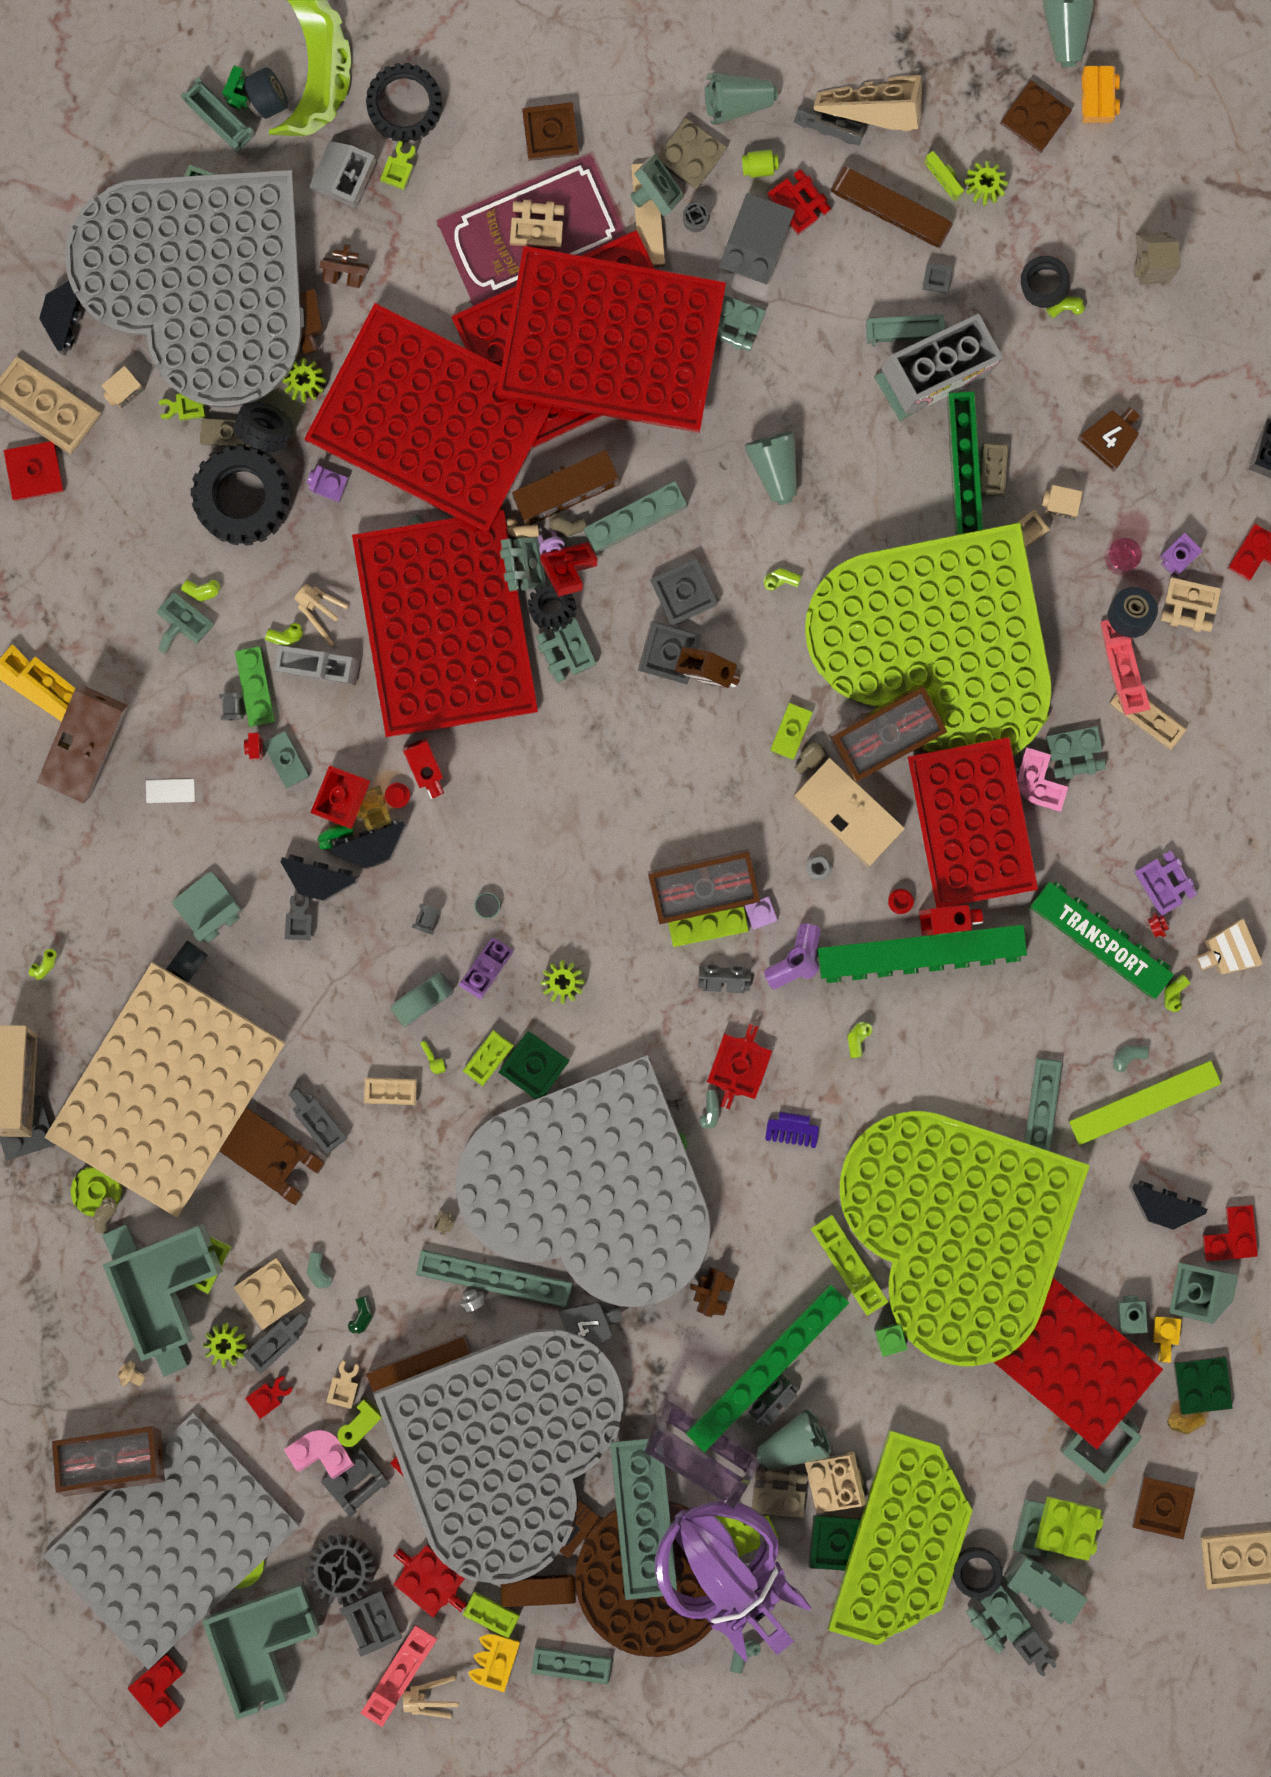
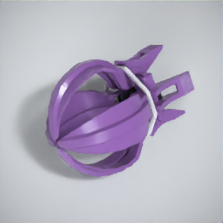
(732, 1588)

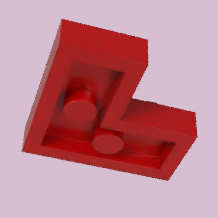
(1252, 552)
(564, 564)
(1240, 1239)
(152, 1693)

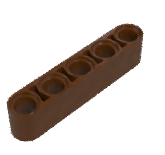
(891, 207)

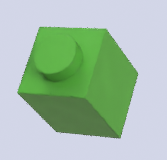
(890, 1339)

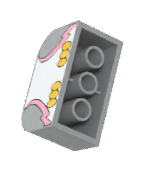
(942, 364)

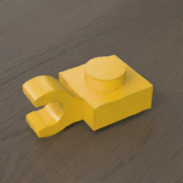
(1166, 1332)

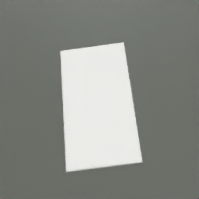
(170, 791)

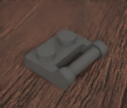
(353, 1476)
(379, 1620)

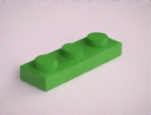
(255, 686)

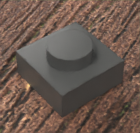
(937, 278)

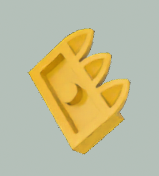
(496, 1662)

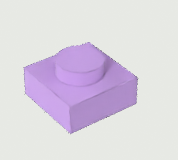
(760, 913)

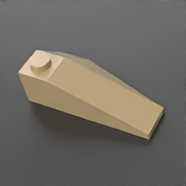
(885, 105)

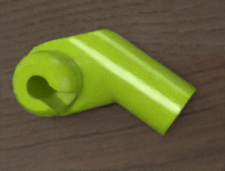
(1072, 303)
(779, 577)
(286, 637)
(46, 966)
(1172, 993)

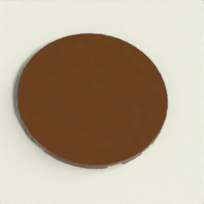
(634, 1625)

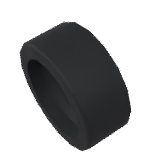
(1044, 263)
(991, 1587)

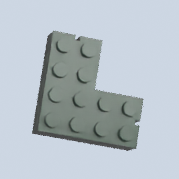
(148, 1283)
(245, 1643)

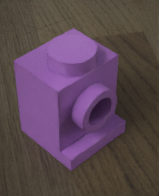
(1188, 547)

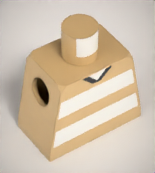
(1230, 950)

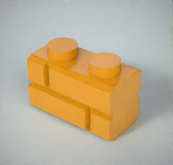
(1099, 94)

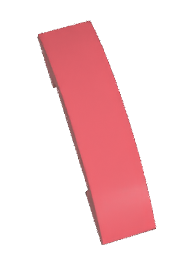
(1124, 671)
(398, 1675)

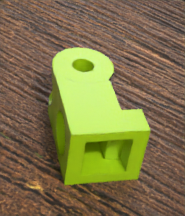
(355, 1430)

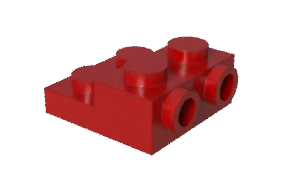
(340, 797)

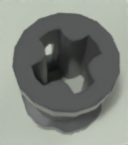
(231, 706)
(426, 919)

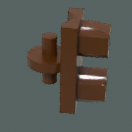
(332, 267)
(708, 1292)

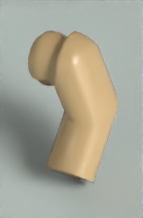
(525, 531)

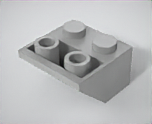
(343, 173)

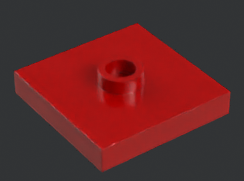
(33, 471)

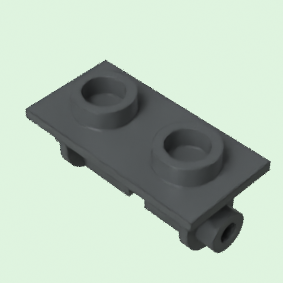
(713, 976)
(765, 1410)

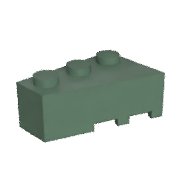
(1044, 1589)

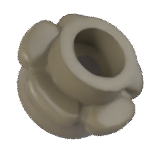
(444, 1222)

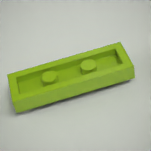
(708, 926)

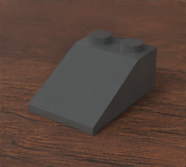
(756, 238)

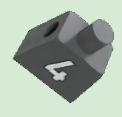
(590, 1321)

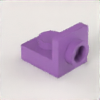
(327, 483)

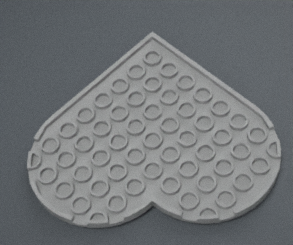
(199, 272)
(591, 1182)
(497, 1448)

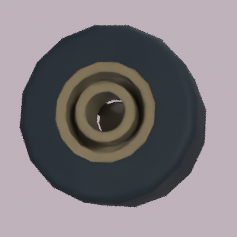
(266, 92)
(1132, 612)

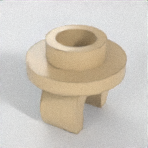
(128, 1373)

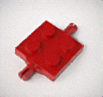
(739, 1066)
(428, 1581)

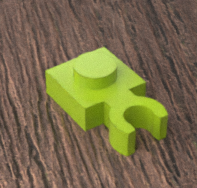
(397, 170)
(184, 408)

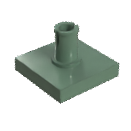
(657, 186)

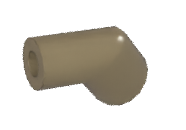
(565, 527)
(104, 1214)

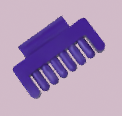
(792, 1123)

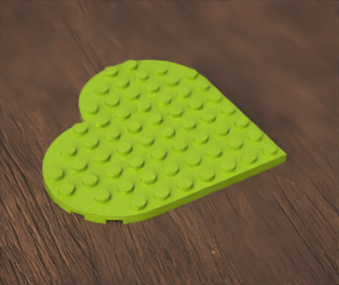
(942, 618)
(966, 1227)

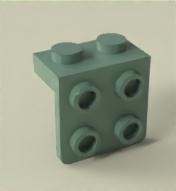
(207, 907)

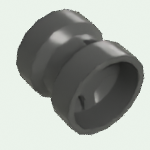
(694, 222)

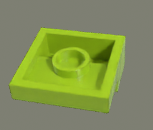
(1069, 1528)

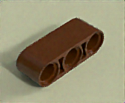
(539, 1591)

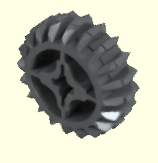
(329, 1565)

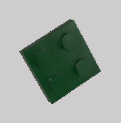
(534, 1066)
(1203, 1385)
(832, 1541)

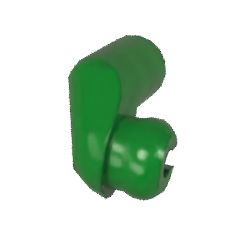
(333, 832)

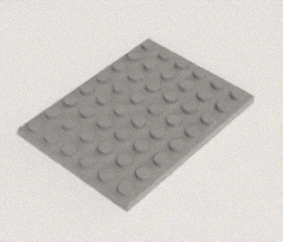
(174, 1548)

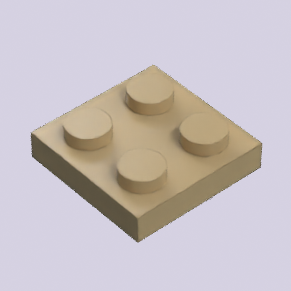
(269, 1293)

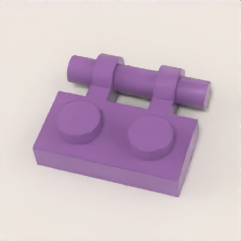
(1159, 887)

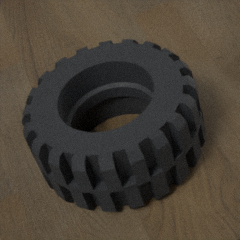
(226, 463)

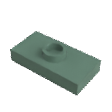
(285, 759)

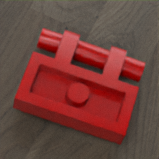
(788, 196)

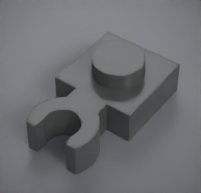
(298, 925)
(1033, 1649)

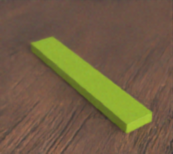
(1144, 1102)

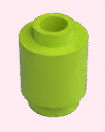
(759, 163)

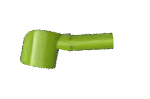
(437, 1066)

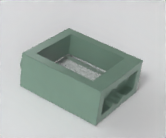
(1108, 1455)

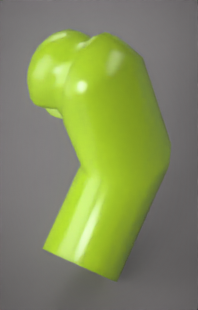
(202, 592)
(856, 1037)

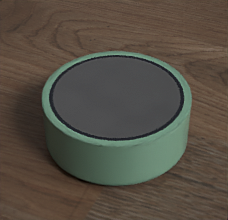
(487, 905)

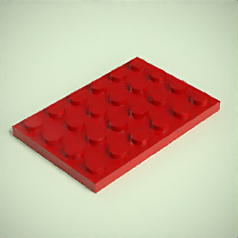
(973, 822)
(1080, 1366)

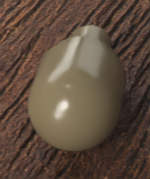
(811, 757)

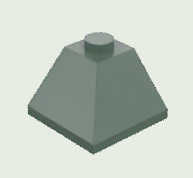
(1202, 1292)

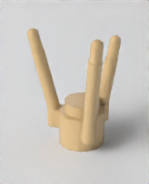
(309, 599)
(416, 1702)

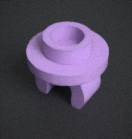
(550, 544)

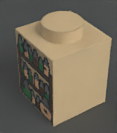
(121, 388)
(1062, 502)

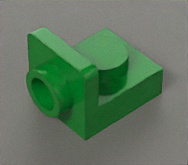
(233, 86)

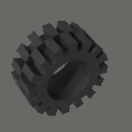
(554, 619)

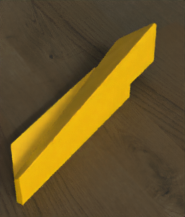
(36, 682)

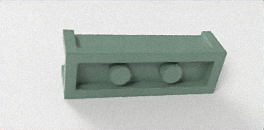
(217, 116)
(903, 328)

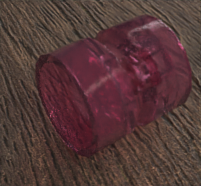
(1123, 556)

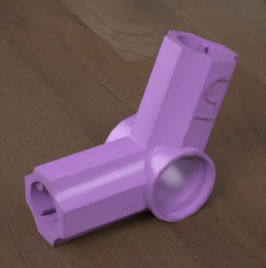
(799, 961)

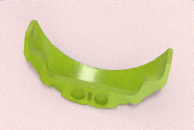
(327, 69)

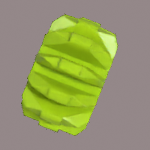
(982, 191)
(306, 389)
(568, 975)
(230, 1352)

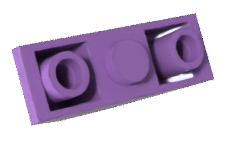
(486, 968)

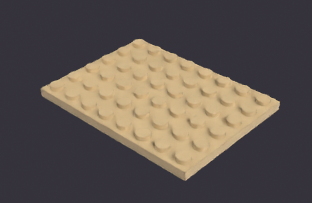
(164, 1089)

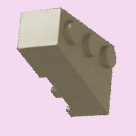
(1156, 258)

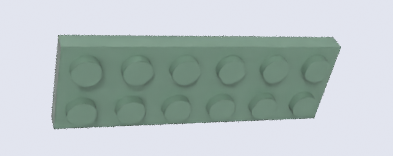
(641, 1516)

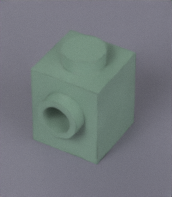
(1131, 1315)

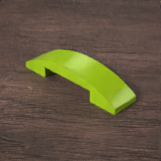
(849, 1265)

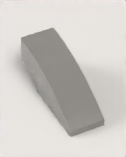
(317, 665)

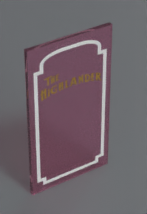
(481, 233)

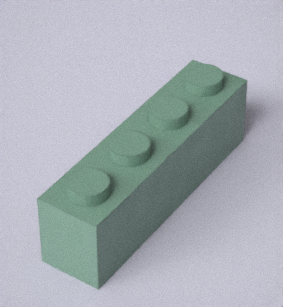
(635, 517)

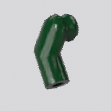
(363, 1318)

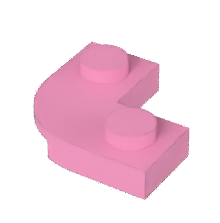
(1032, 781)
(320, 1446)

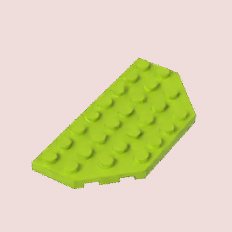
(903, 1543)

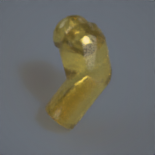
(1184, 1425)

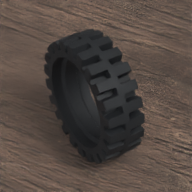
(400, 72)

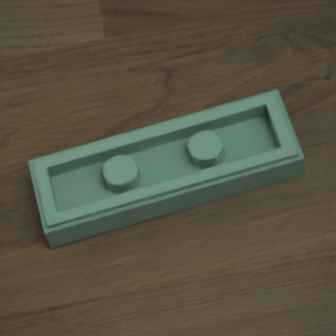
(571, 1665)

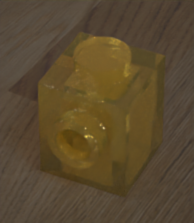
(374, 809)

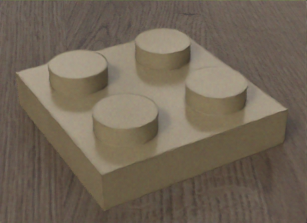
(691, 154)

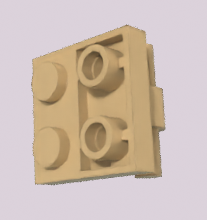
(836, 1483)

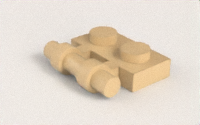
(533, 231)
(1193, 597)

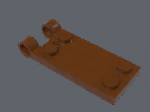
(261, 1149)

